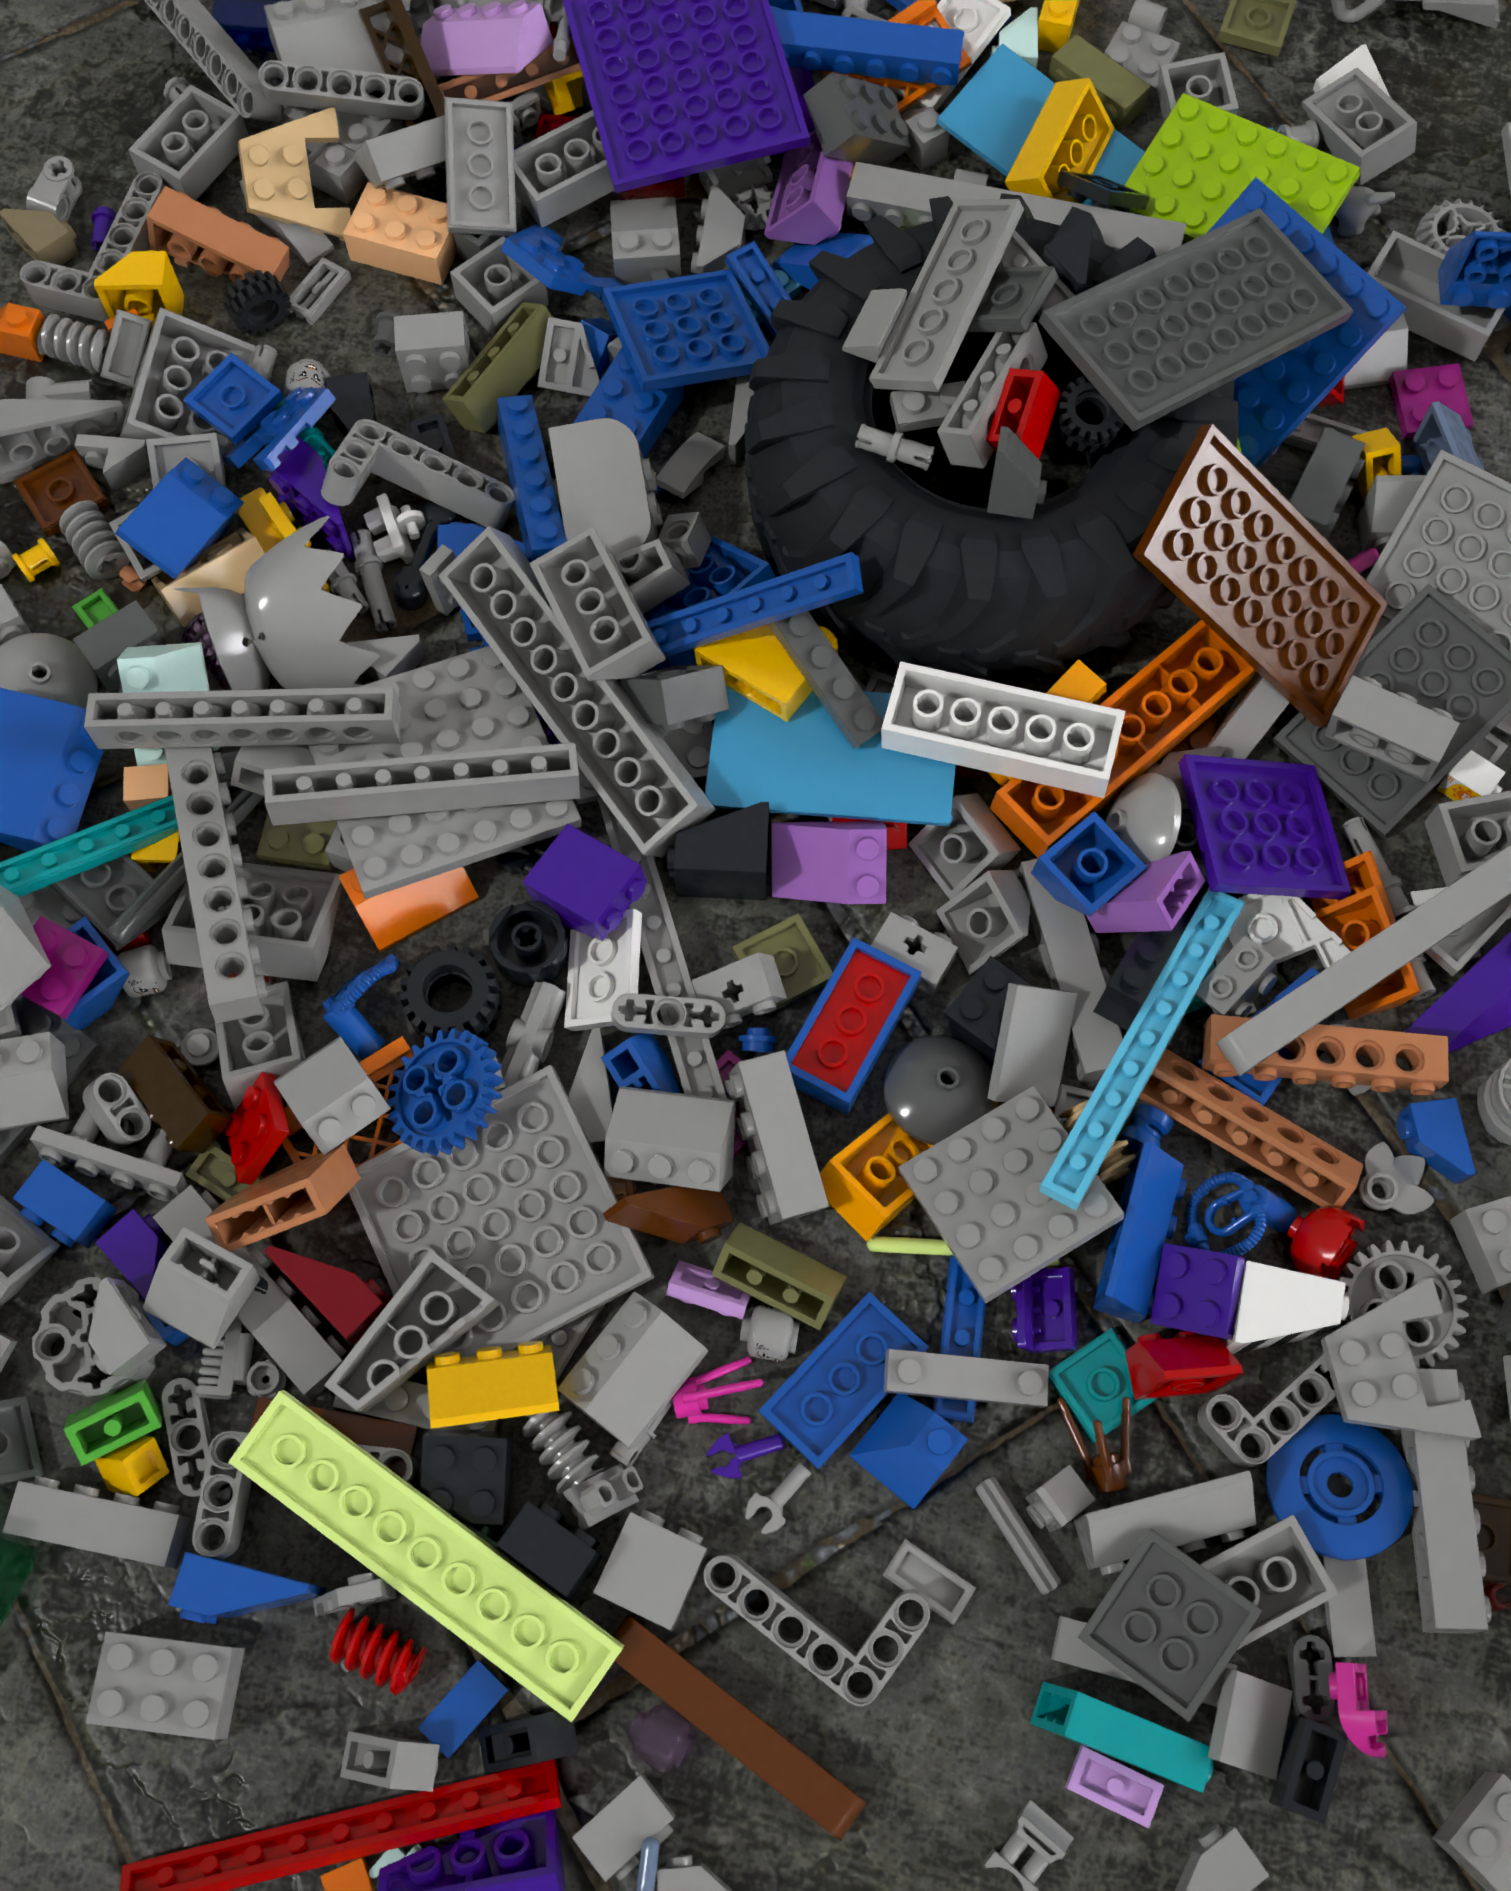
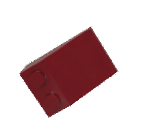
(335, 1292)

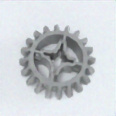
(1455, 223)

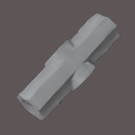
(533, 1033)

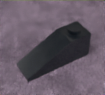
(352, 402)

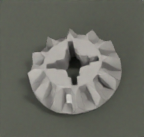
(743, 200)

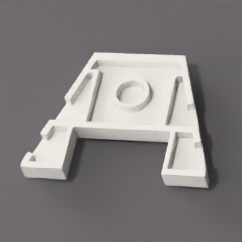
(1283, 929)

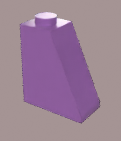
(1153, 898)

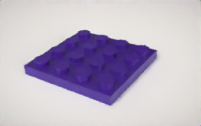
(1263, 828)

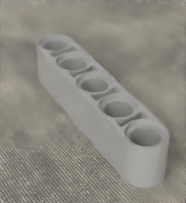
(330, 78)

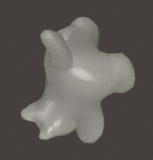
(1358, 207)

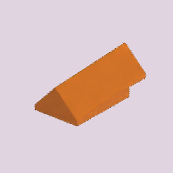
(1359, 919)

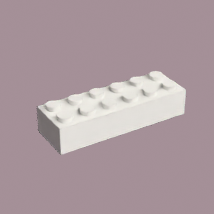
(1002, 729)

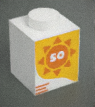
(1472, 778)

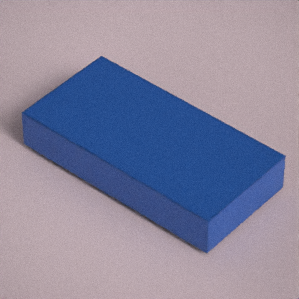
(464, 1708)

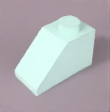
(1021, 36)

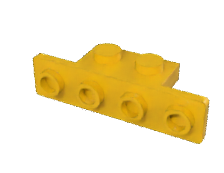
(268, 520)

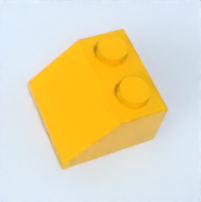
(141, 282)

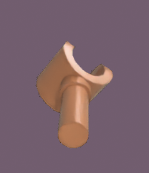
(131, 579)

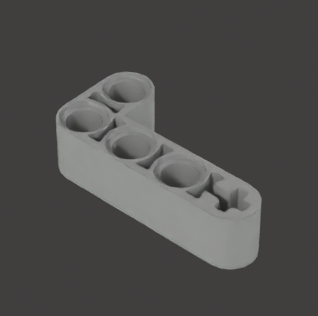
(1259, 1425)

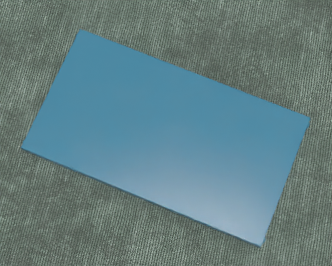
(1000, 109)
(816, 772)

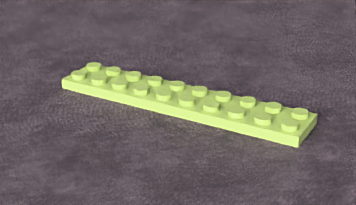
(427, 1555)

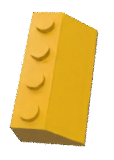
(1064, 137)

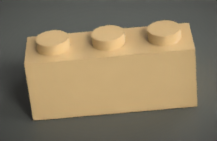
(219, 566)

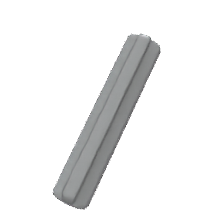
(1018, 1535)

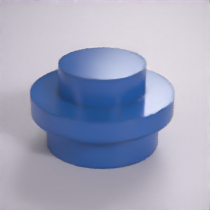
(757, 1040)

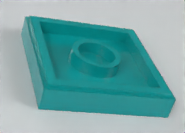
(1096, 1382)

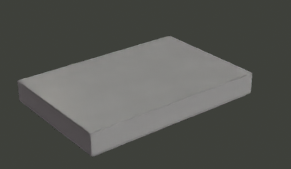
(1032, 1042)

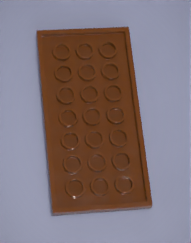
(1261, 576)

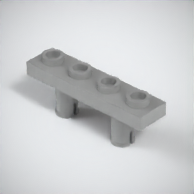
(122, 1169)

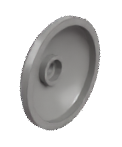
(66, 669)
(1147, 816)

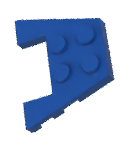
(539, 254)
(280, 428)

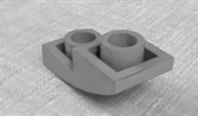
(525, 113)
(687, 465)

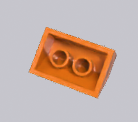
(410, 908)

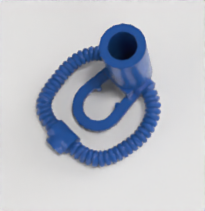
(347, 1020)
(1256, 1202)

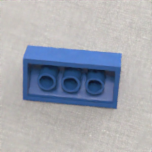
(1139, 1238)

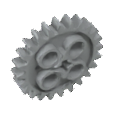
(1367, 1291)

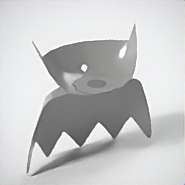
(292, 615)

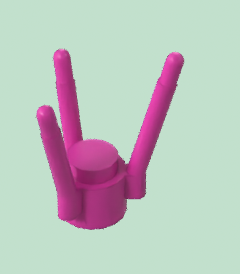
(693, 1396)

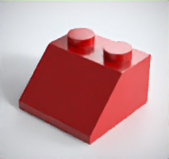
(1179, 1365)

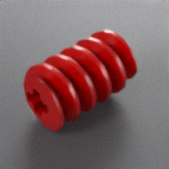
(375, 1654)

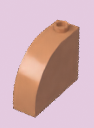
(284, 1199)

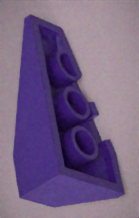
(1475, 1004)
(499, 1857)

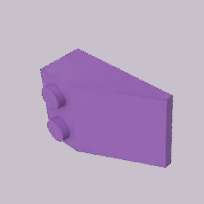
(830, 861)

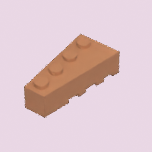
(212, 239)

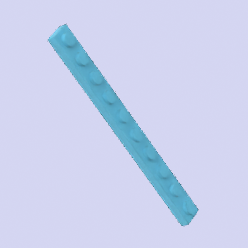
(1140, 1050)

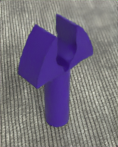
(743, 1453)

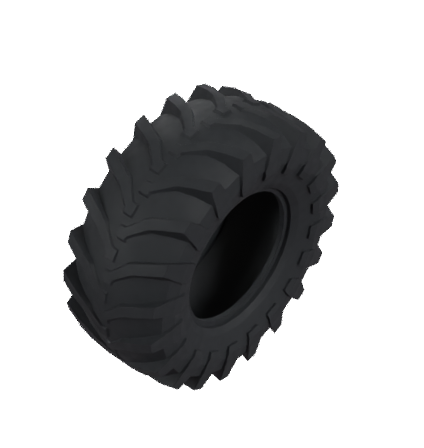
(940, 575)

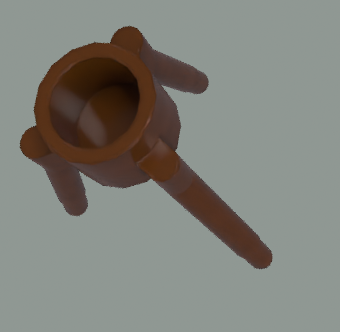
(1107, 1470)

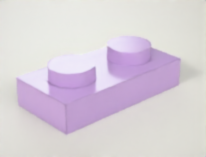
(698, 1287)
(1114, 1786)

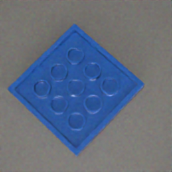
(685, 329)

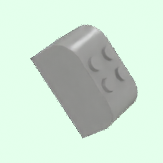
(605, 483)

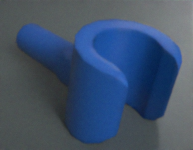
(1410, 465)

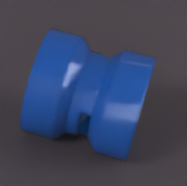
(1148, 1126)

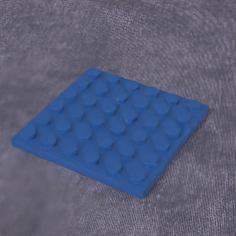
(1289, 387)

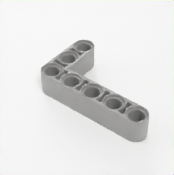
(74, 289)
(417, 468)
(232, 1515)
(816, 1634)

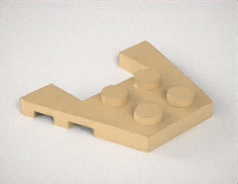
(279, 175)

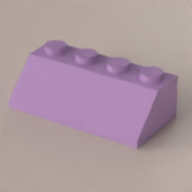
(484, 38)

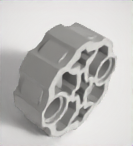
(74, 1367)

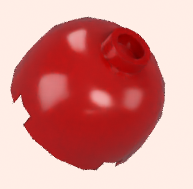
(1324, 1241)

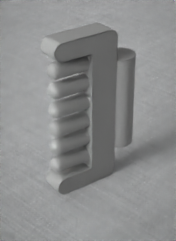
(233, 1365)

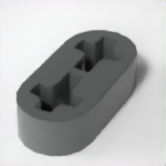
(1300, 1677)

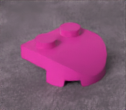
(1359, 1723)

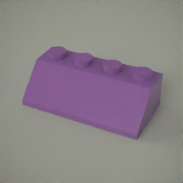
(809, 195)

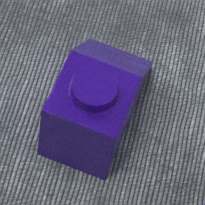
(135, 1248)

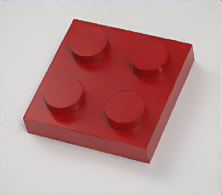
(256, 1128)

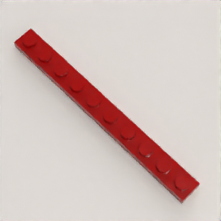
(351, 1833)

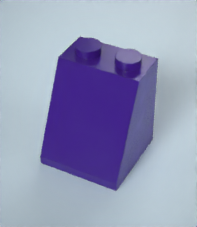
(585, 883)

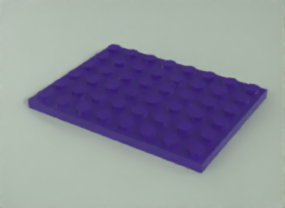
(684, 85)

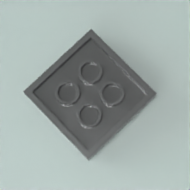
(1170, 1624)

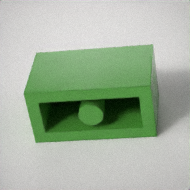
(113, 1422)

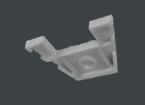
(1378, 1375)

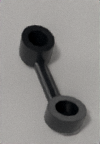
(410, 576)

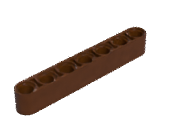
(737, 1729)

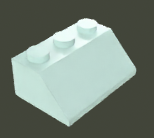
(162, 670)

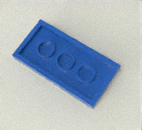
(839, 1381)

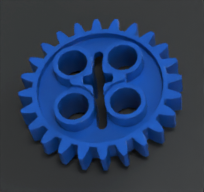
(444, 1092)

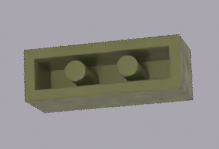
(1118, 89)
(779, 1275)

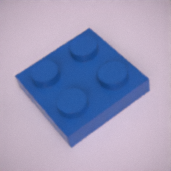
(233, 398)

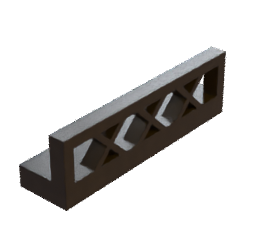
(412, 51)

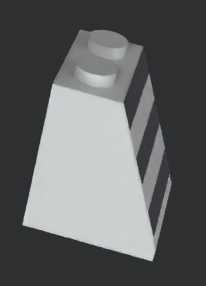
(1284, 1307)

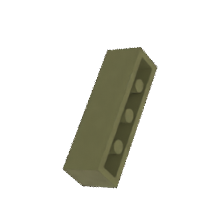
(500, 368)

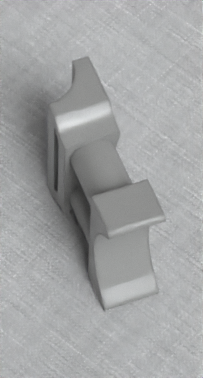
(1042, 1834)

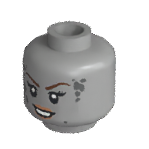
(305, 374)
(147, 970)
(770, 1333)

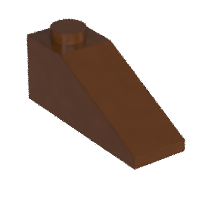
(674, 1214)

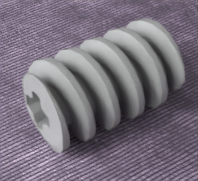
(73, 342)
(93, 540)
(560, 1448)

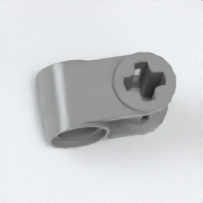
(55, 189)

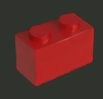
(1026, 408)

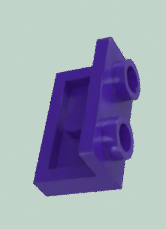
(1046, 1311)

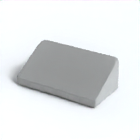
(875, 323)

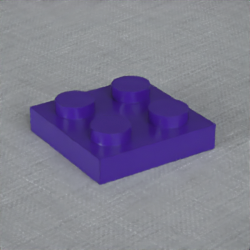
(1197, 1291)

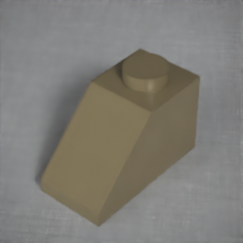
(41, 235)

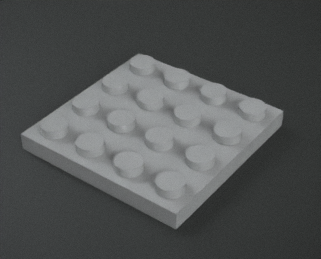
(987, 1198)

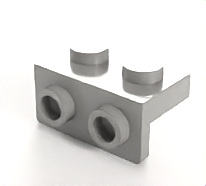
(1239, 979)

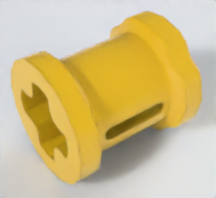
(36, 560)

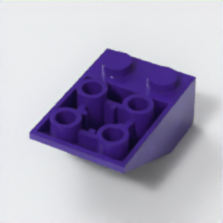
(300, 485)

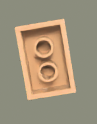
(401, 234)

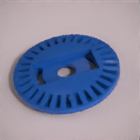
(1328, 1520)

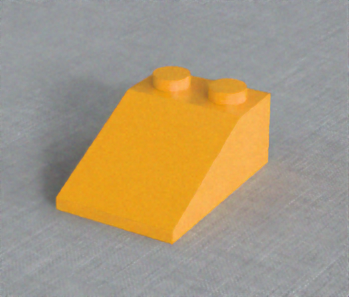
(866, 1180)

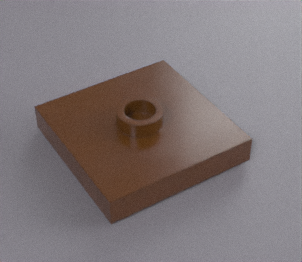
(57, 487)

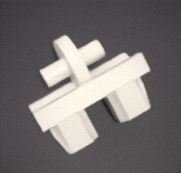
(398, 526)

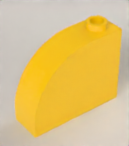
(761, 669)

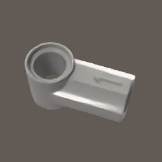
(46, 388)

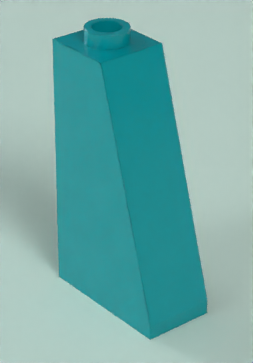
(1122, 1736)

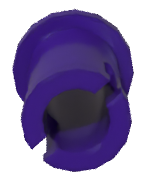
(102, 219)

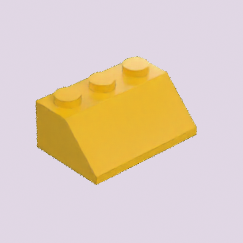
(491, 1384)

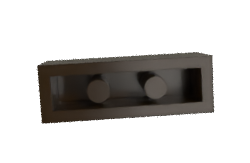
(175, 1095)

